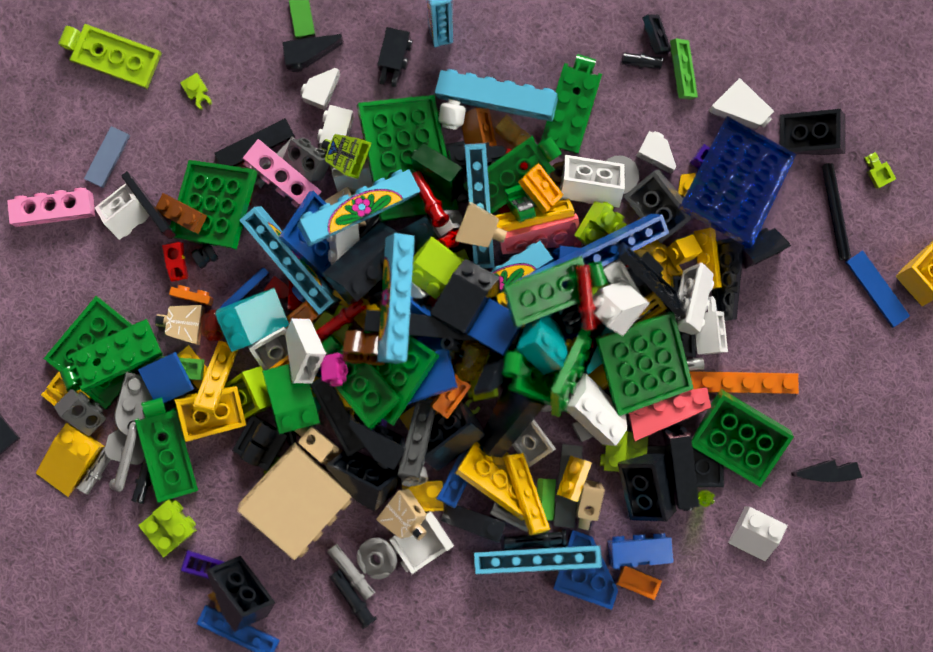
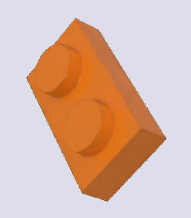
(183, 293)
(448, 401)

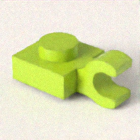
(881, 173)

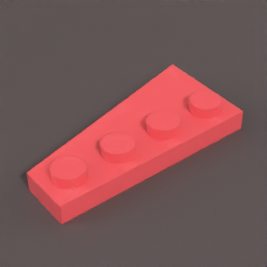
(550, 234)
(668, 412)

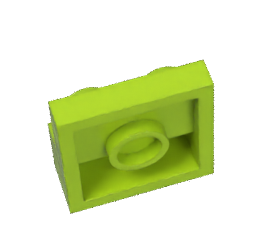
(599, 223)
(623, 451)
(168, 527)

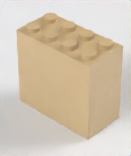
(294, 501)

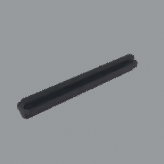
(836, 211)

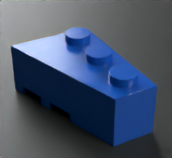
(640, 550)

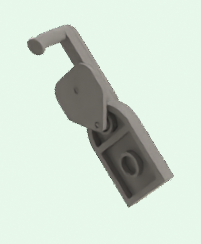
(125, 443)

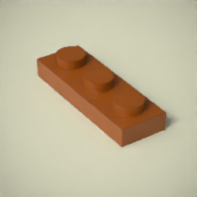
(181, 213)

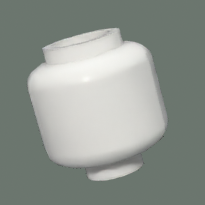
(452, 114)

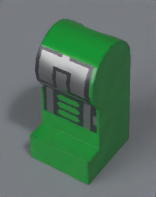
(519, 203)

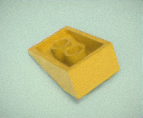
(918, 276)
(201, 424)
(69, 459)

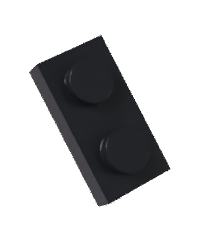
(656, 33)

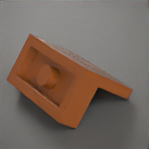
(478, 127)

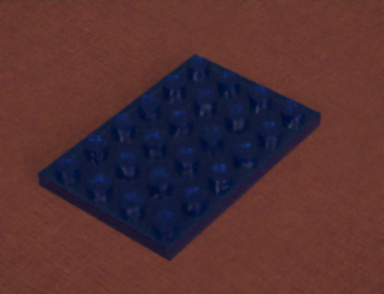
(737, 182)

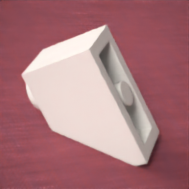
(320, 88)
(657, 152)

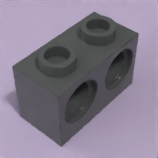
(306, 159)
(80, 412)

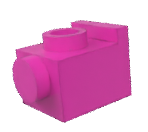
(334, 369)

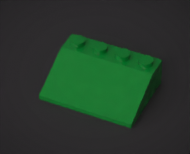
(741, 438)

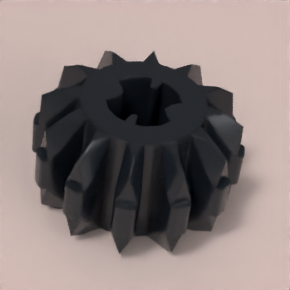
(570, 319)

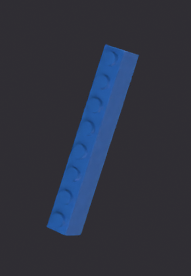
(605, 249)

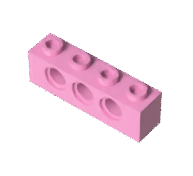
(260, 150)
(19, 207)

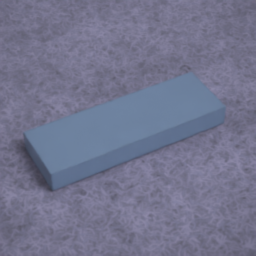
(107, 157)

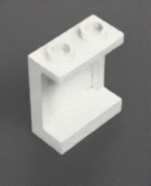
(419, 553)

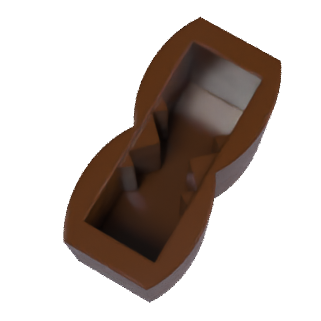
(361, 347)

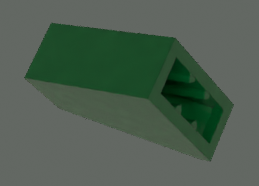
(438, 171)

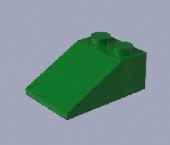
(290, 402)

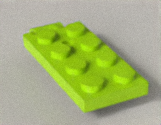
(119, 57)

